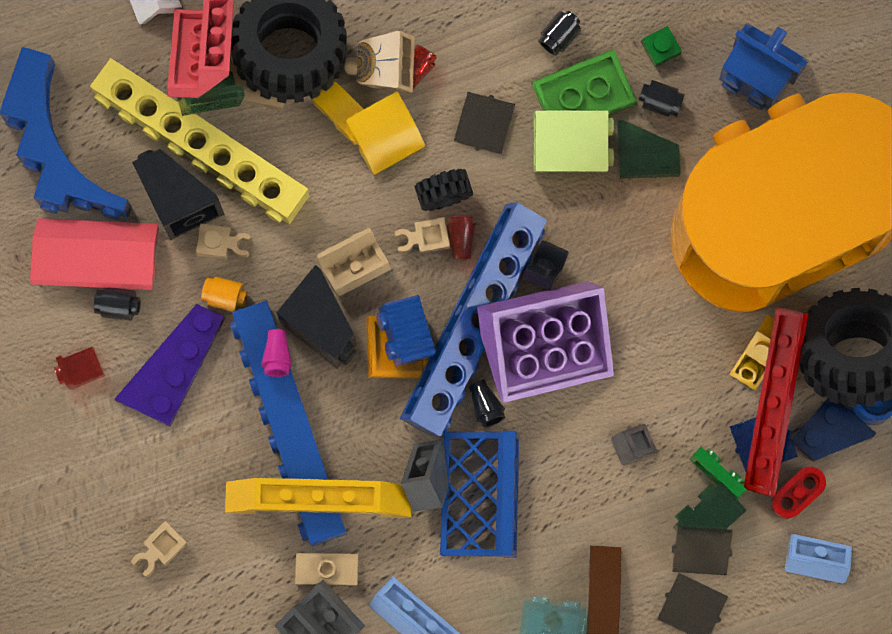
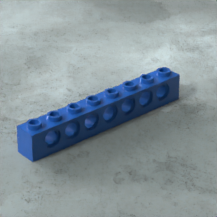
(419, 408)

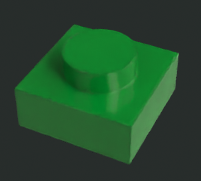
(661, 46)

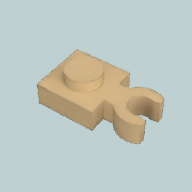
(428, 235)
(217, 241)
(162, 545)

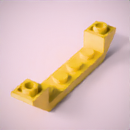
(316, 495)

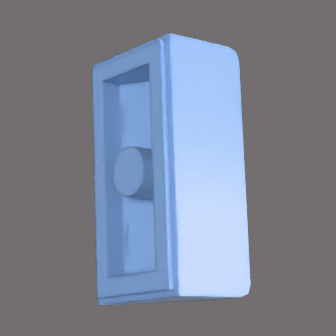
(818, 558)

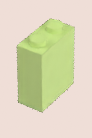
(572, 141)

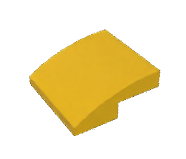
(385, 133)

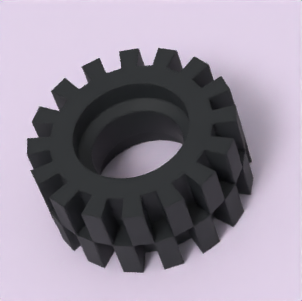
(443, 189)

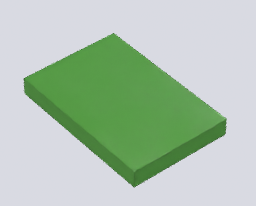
(587, 86)

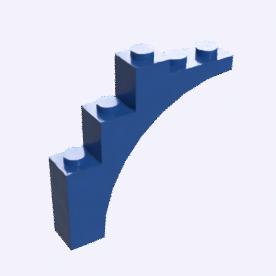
(28, 106)

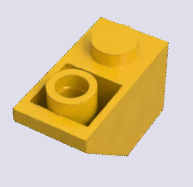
(752, 362)

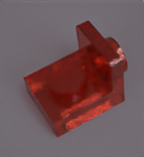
(78, 368)

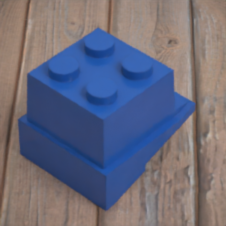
(761, 66)

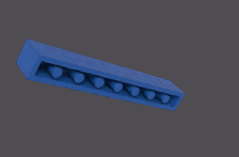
(287, 418)

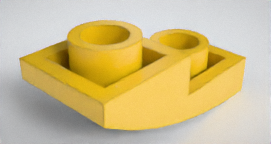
(338, 107)

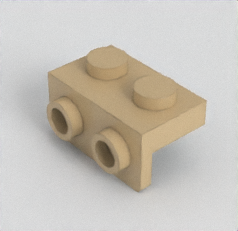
(353, 262)

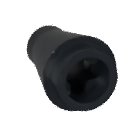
(486, 405)

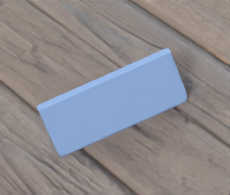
(407, 612)

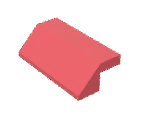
(200, 48)
(94, 254)

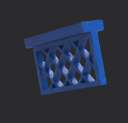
(507, 494)

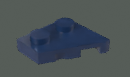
(831, 431)

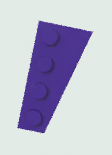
(169, 373)

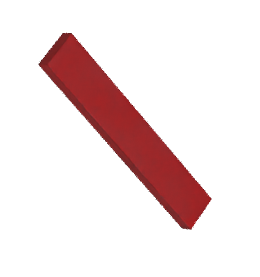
(775, 401)

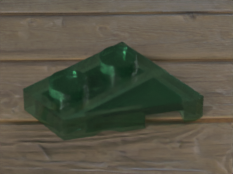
(645, 153)

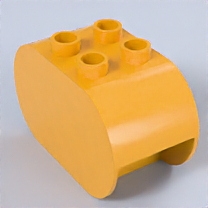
(786, 201)

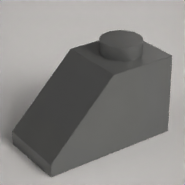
(426, 476)

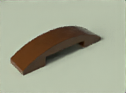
(604, 590)

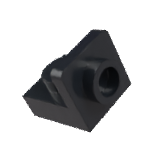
(546, 265)

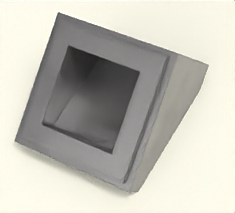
(633, 444)

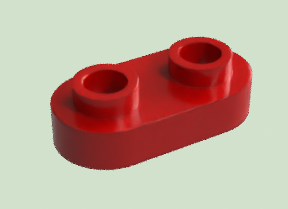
(798, 493)

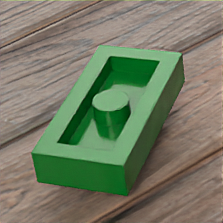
(709, 464)

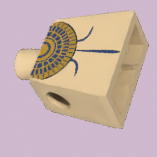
(384, 62)

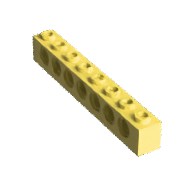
(117, 78)

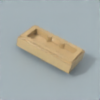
(332, 568)

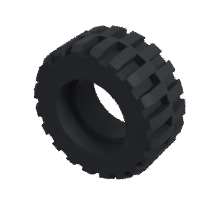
(282, 76)
(843, 376)

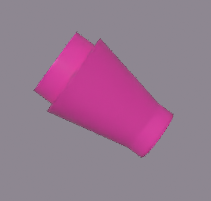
(276, 354)

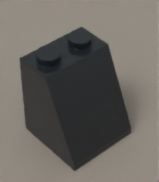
(176, 194)
(318, 320)

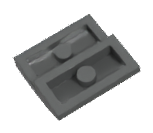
(320, 613)

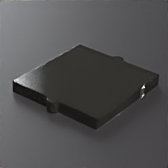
(484, 122)
(702, 550)
(692, 606)

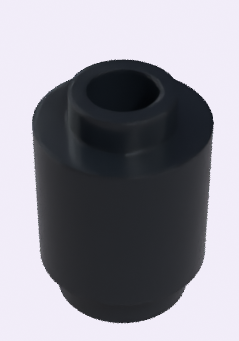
(560, 32)
(661, 98)
(116, 303)

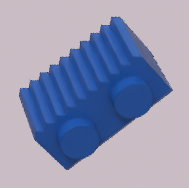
(405, 331)

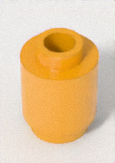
(224, 294)

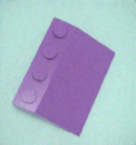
(547, 340)

